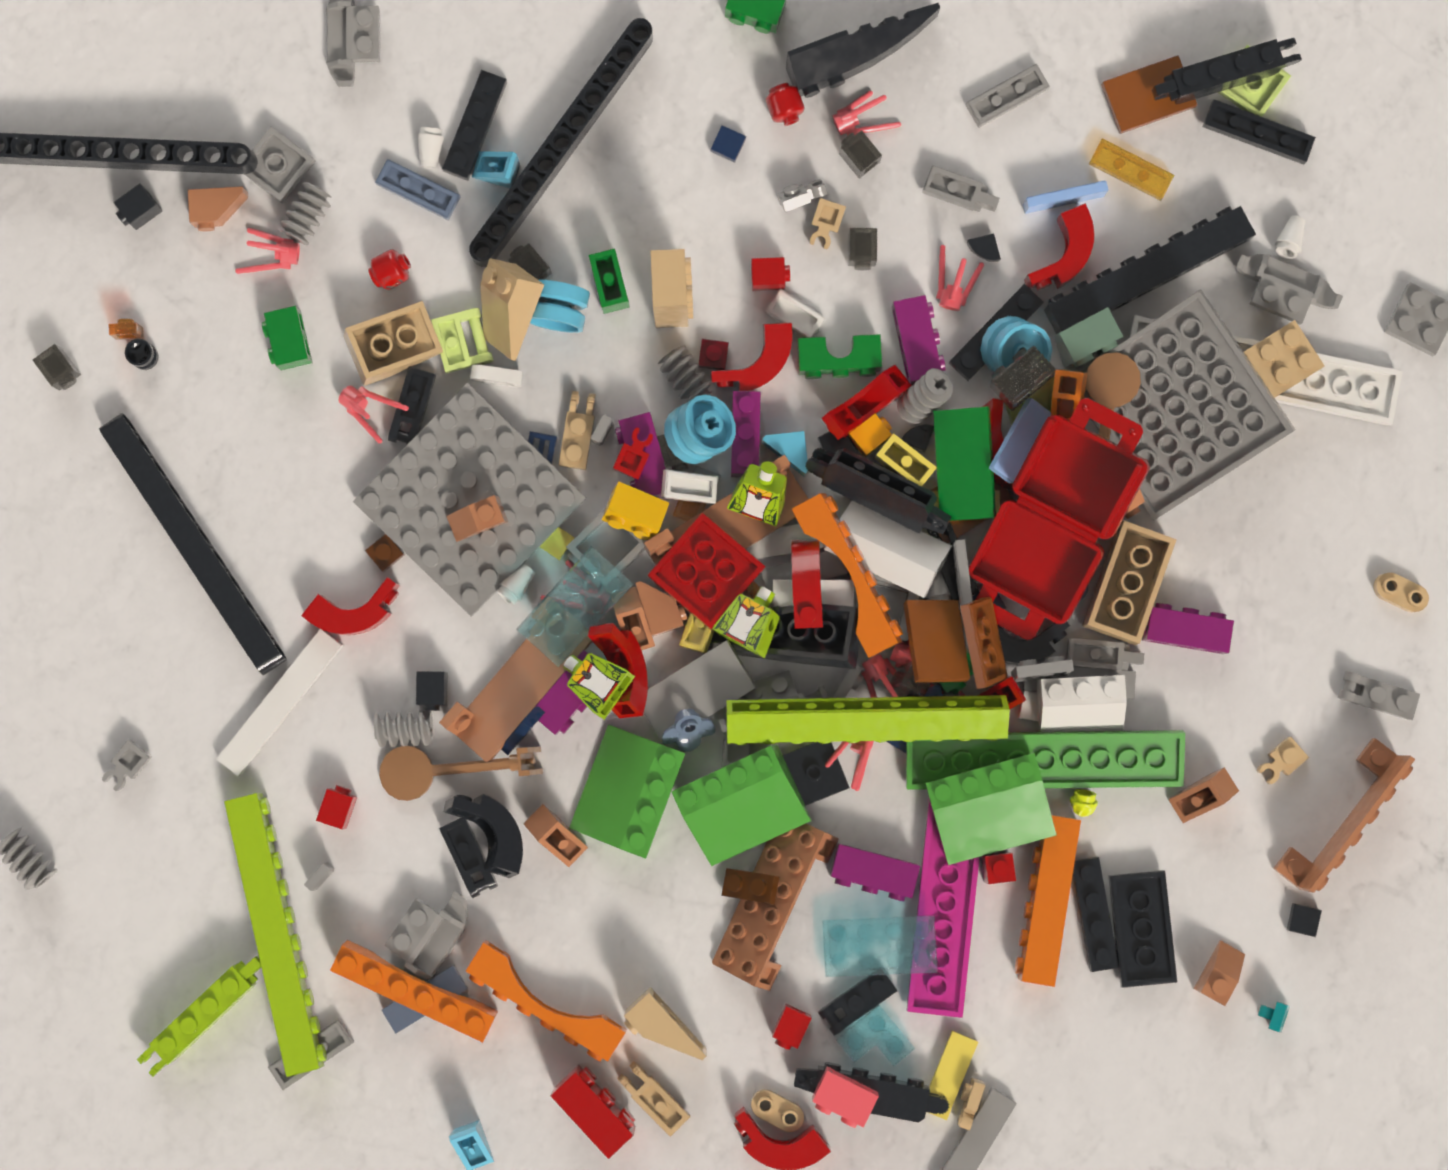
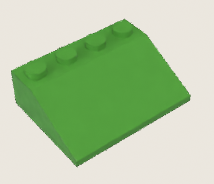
(627, 791)
(742, 805)
(991, 809)

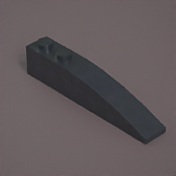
(845, 55)
(826, 646)

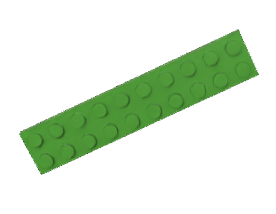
(1063, 758)

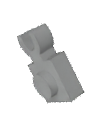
(799, 195)
(129, 762)

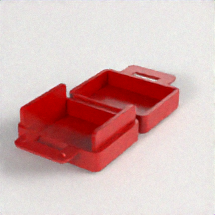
(1069, 495)

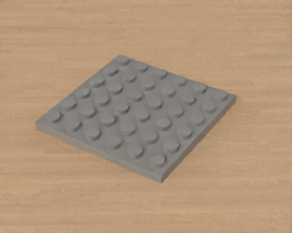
(1196, 404)
(455, 462)

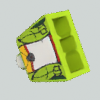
(760, 493)
(750, 622)
(597, 682)

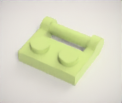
(453, 342)

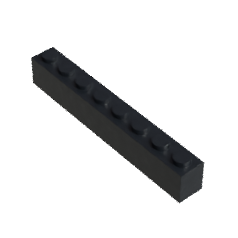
(1152, 270)

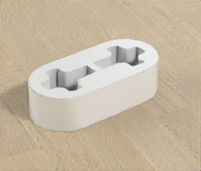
(496, 375)

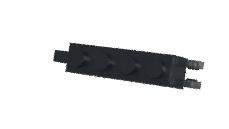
(1226, 71)
(878, 489)
(896, 1098)

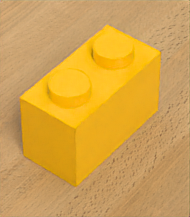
(635, 511)

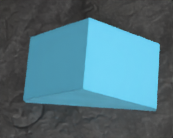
(497, 168)
(790, 445)
(471, 1145)

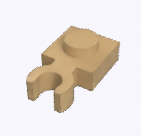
(827, 218)
(1285, 758)
(971, 1095)

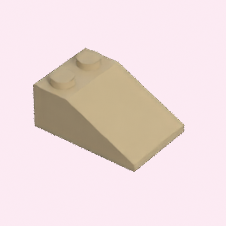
(507, 305)
(392, 342)
(658, 1023)

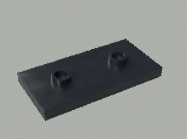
(810, 774)
(1142, 928)

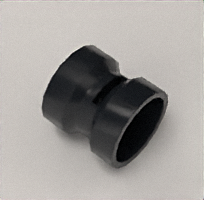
(137, 349)

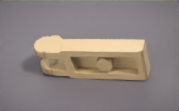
(577, 434)
(655, 1101)

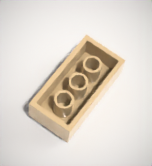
(671, 288)
(1284, 358)
(1129, 583)

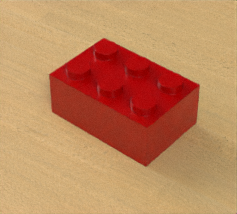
(594, 1110)

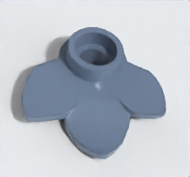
(688, 730)

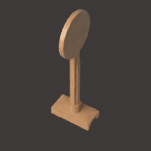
(1112, 382)
(409, 772)

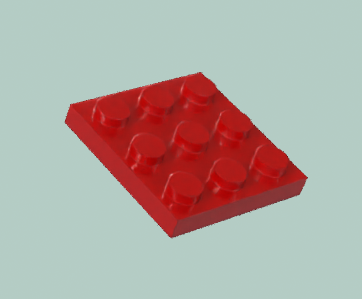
(706, 571)

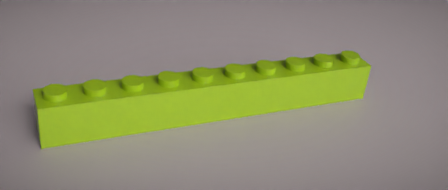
(867, 719)
(274, 934)

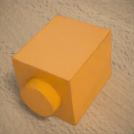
(870, 435)

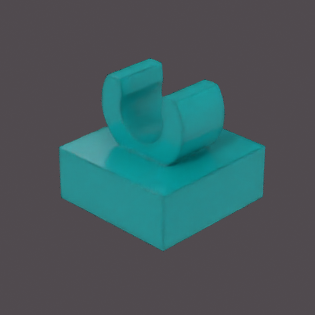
(1277, 1015)

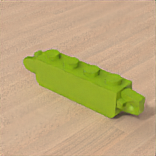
(202, 1014)

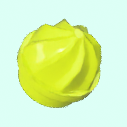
(1083, 802)

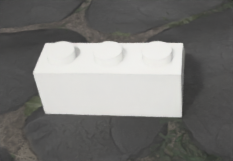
(1082, 703)

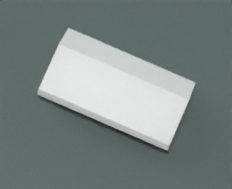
(894, 550)

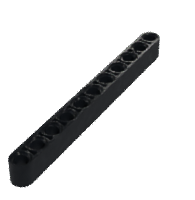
(563, 129)
(121, 151)
(193, 544)

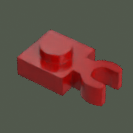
(633, 458)

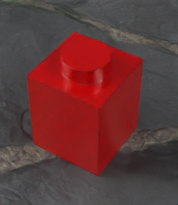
(769, 273)
(337, 807)
(998, 868)
(791, 1027)

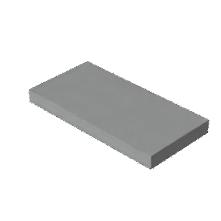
(698, 686)

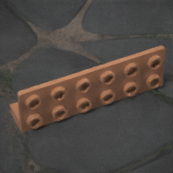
(738, 526)
(506, 700)
(1389, 770)
(758, 925)

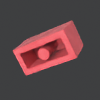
(844, 1097)

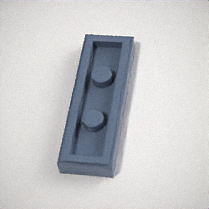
(417, 189)
(402, 1016)

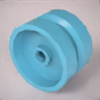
(560, 307)
(1009, 336)
(700, 429)

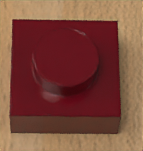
(713, 354)

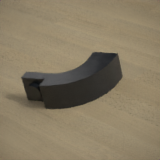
(1036, 648)
(500, 828)

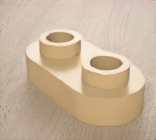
(1402, 592)
(778, 1110)

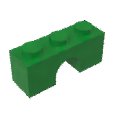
(816, 360)

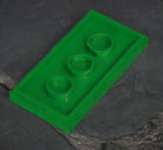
(963, 463)

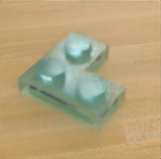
(878, 1030)

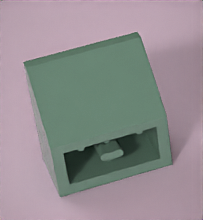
(1091, 335)

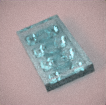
(574, 606)
(880, 946)

